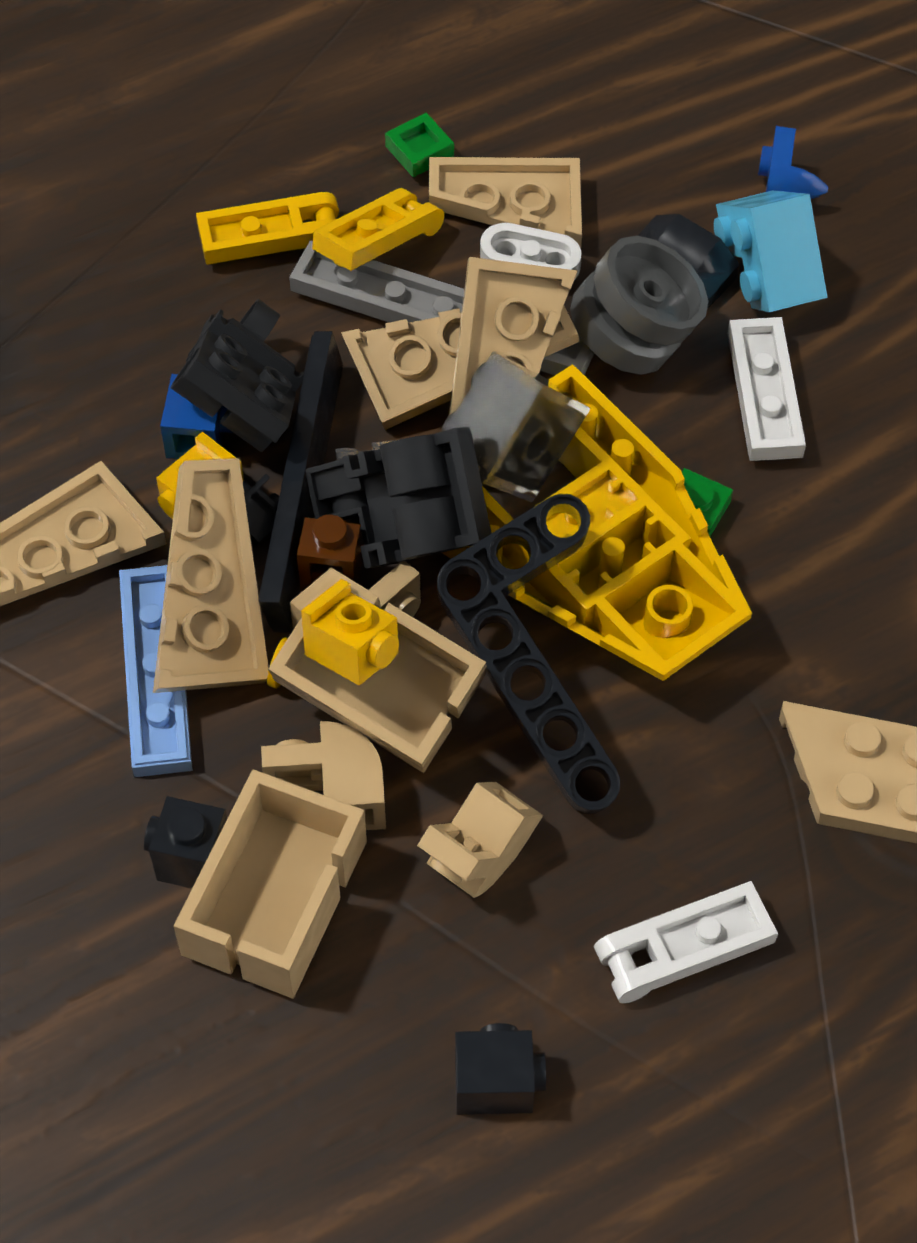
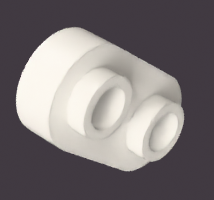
(530, 246)

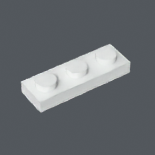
(766, 389)

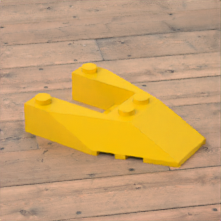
(648, 569)

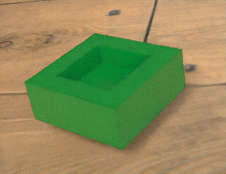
(416, 142)
(708, 496)

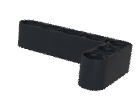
(522, 653)

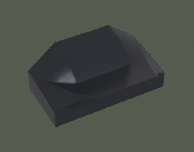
(699, 248)

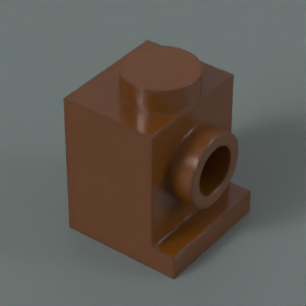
(332, 543)

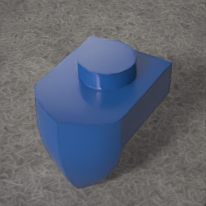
(781, 176)

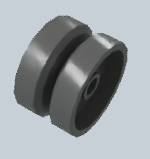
(638, 305)

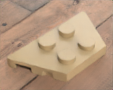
(856, 770)

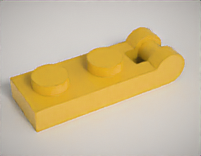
(264, 226)
(376, 228)

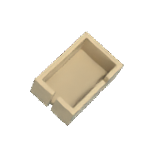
(400, 704)
(271, 883)

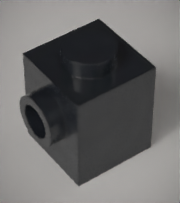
(182, 839)
(497, 1070)

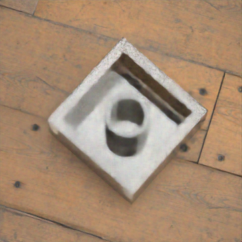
(516, 425)

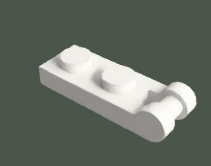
(686, 941)

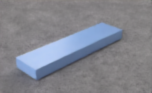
(156, 720)

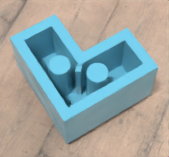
(777, 248)

